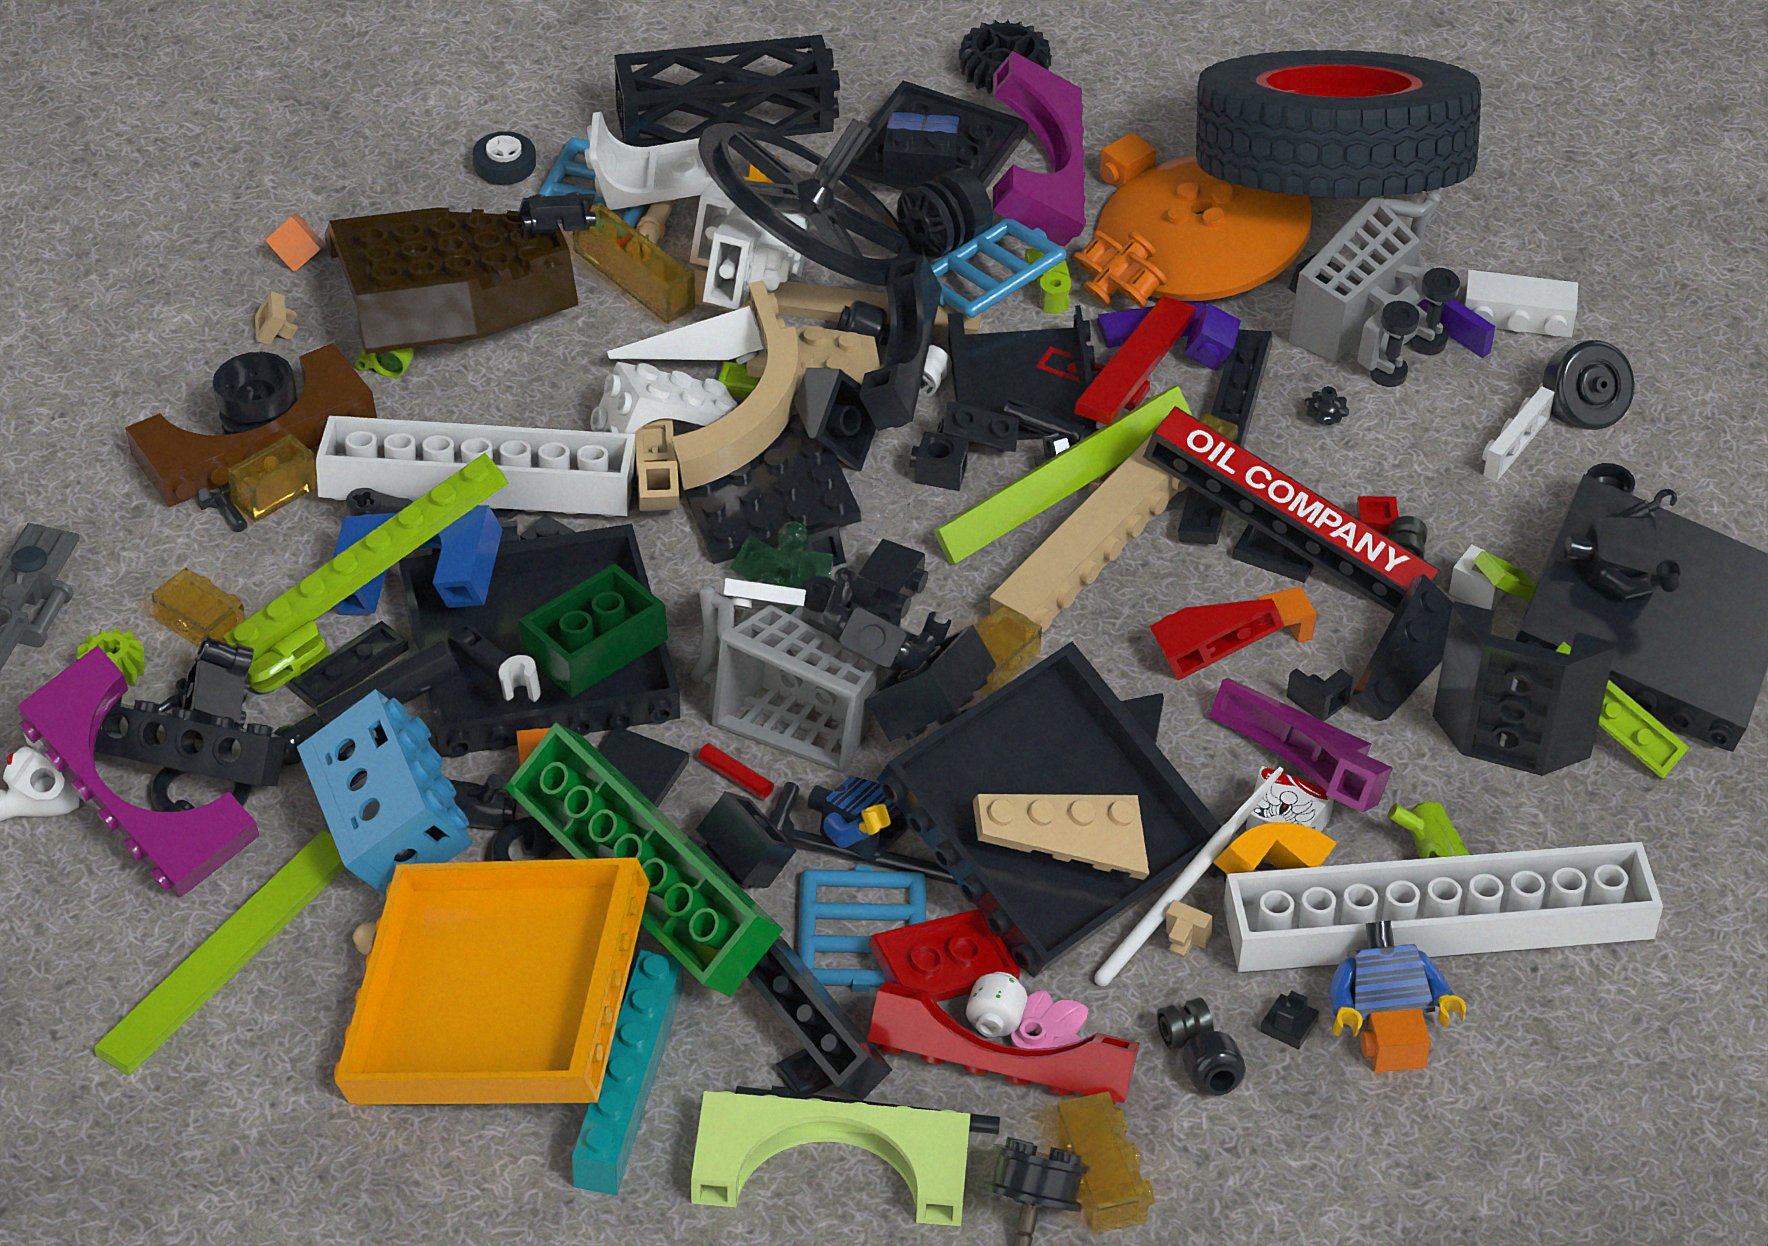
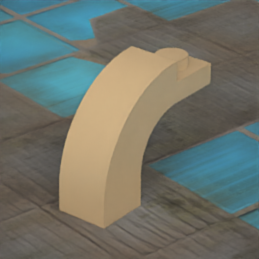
(656, 467)

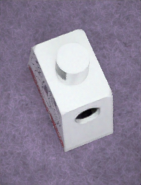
(1291, 802)

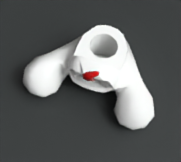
(35, 786)

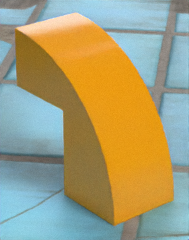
(1280, 843)

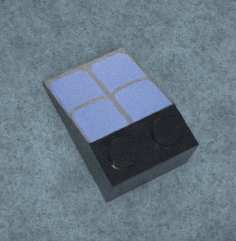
(919, 147)

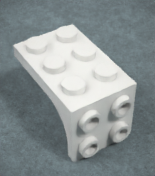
(643, 174)
(645, 394)

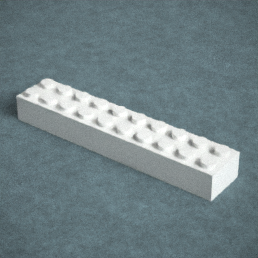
(1443, 905)

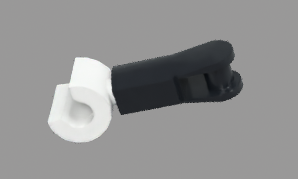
(496, 663)

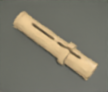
(653, 223)

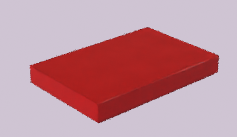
(942, 954)

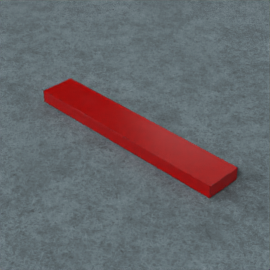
(1135, 360)

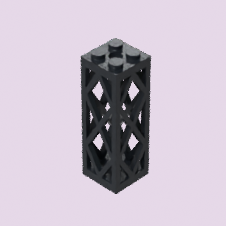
(804, 86)

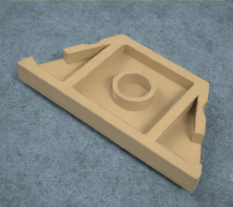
(828, 349)

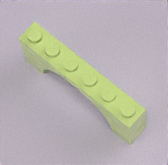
(746, 1130)

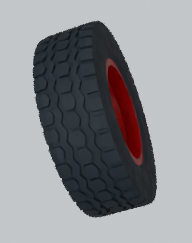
(1338, 123)

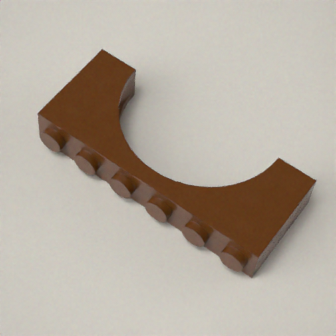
(186, 462)

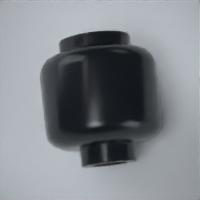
(865, 320)
(1214, 1063)

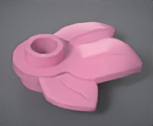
(1050, 1021)

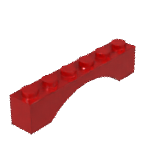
(915, 1023)

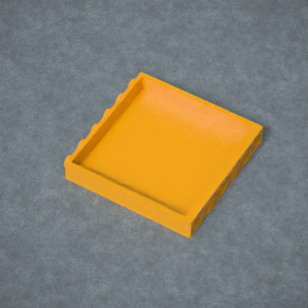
(494, 983)

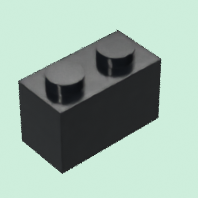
(745, 840)

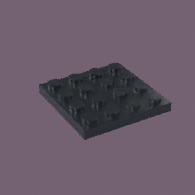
(984, 140)
(781, 485)

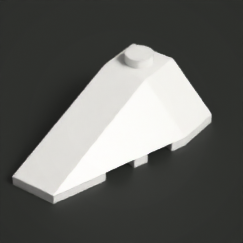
(714, 339)

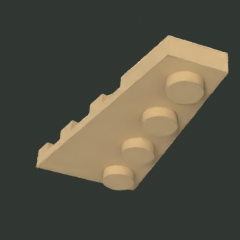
(1076, 827)

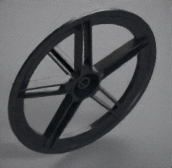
(809, 196)

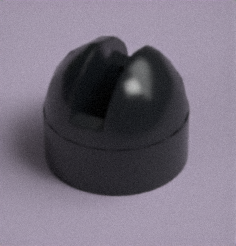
(537, 840)

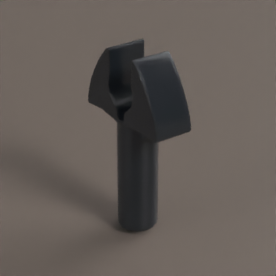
(224, 504)

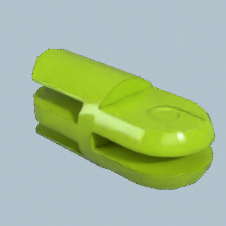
(288, 659)

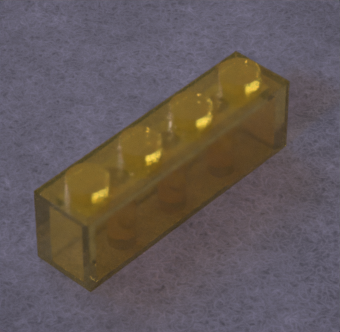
(636, 265)

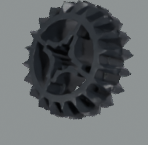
(991, 44)

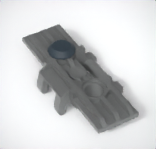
(27, 577)

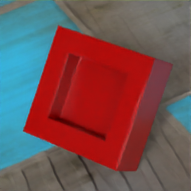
(1377, 511)

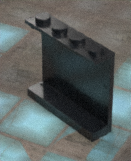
(1003, 365)

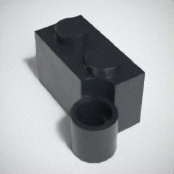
(890, 577)

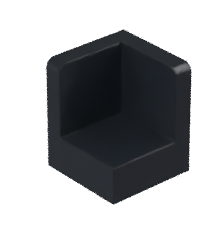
(1319, 696)

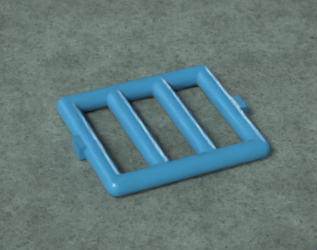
(566, 165)
(994, 290)
(860, 877)

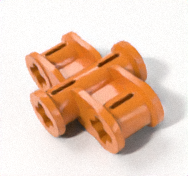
(1120, 268)

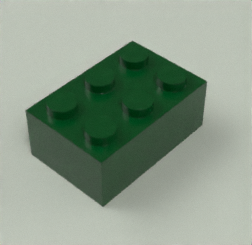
(593, 629)

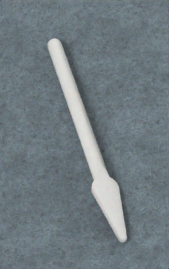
(1180, 886)

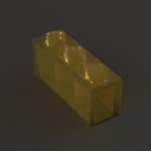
(1114, 1189)

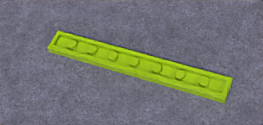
(1055, 478)
(221, 955)

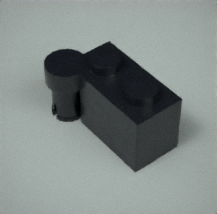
(217, 681)

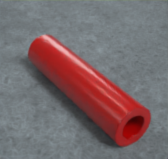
(736, 771)

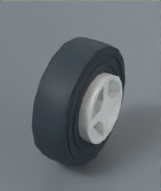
(504, 157)

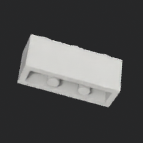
(1523, 302)

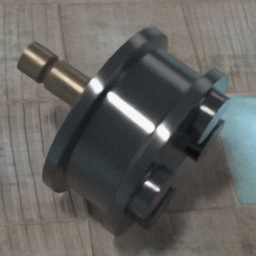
(1036, 1181)

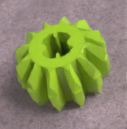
(121, 648)

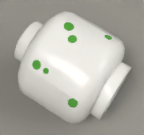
(996, 1003)

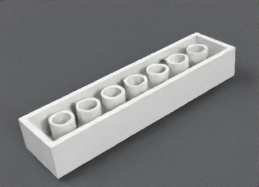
(543, 466)

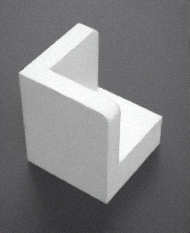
(1471, 584)

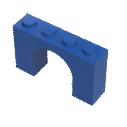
(463, 565)

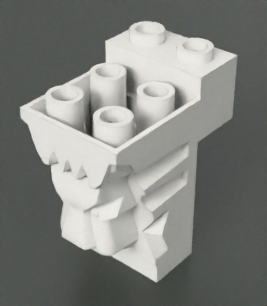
(740, 250)

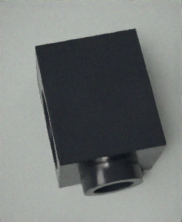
(940, 461)

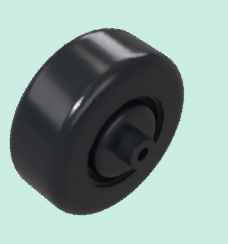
(1590, 384)

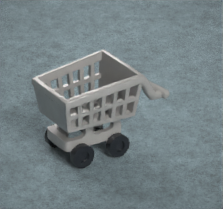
(1378, 297)
(792, 661)

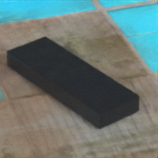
(349, 665)

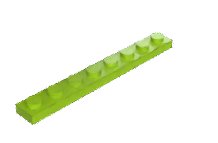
(370, 556)

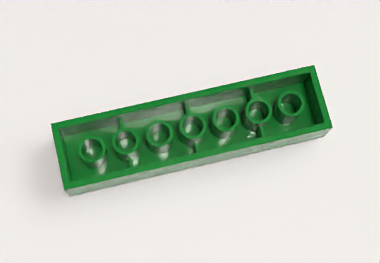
(689, 899)

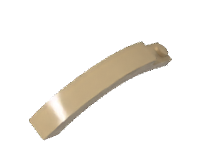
(760, 419)

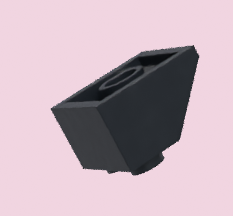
(835, 414)

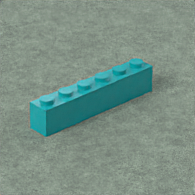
(629, 1074)

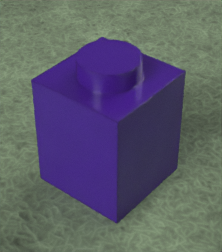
(1212, 337)

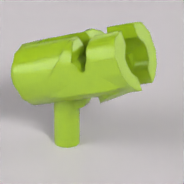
(1430, 829)

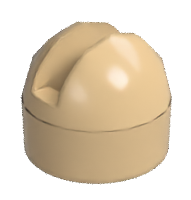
(364, 937)

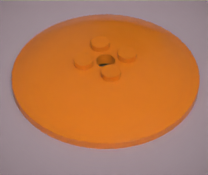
(1212, 255)

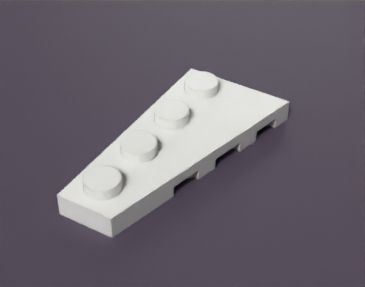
(758, 595)

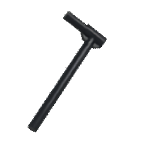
(781, 819)

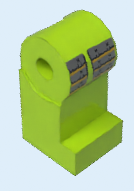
(1052, 285)

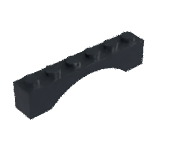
(913, 303)

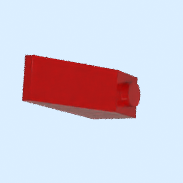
(1211, 632)

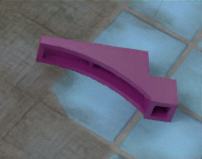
(1317, 748)

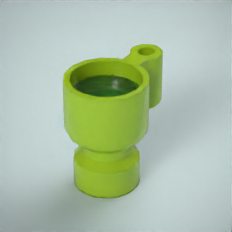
(389, 364)

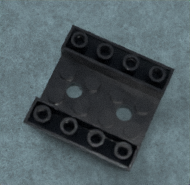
(1549, 714)

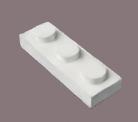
(1517, 433)

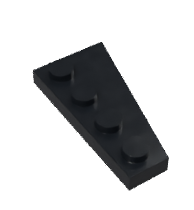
(1407, 650)

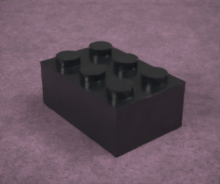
(935, 689)

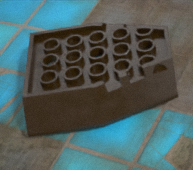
(448, 275)

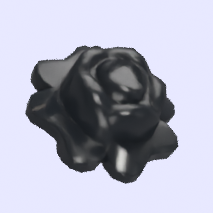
(1326, 406)

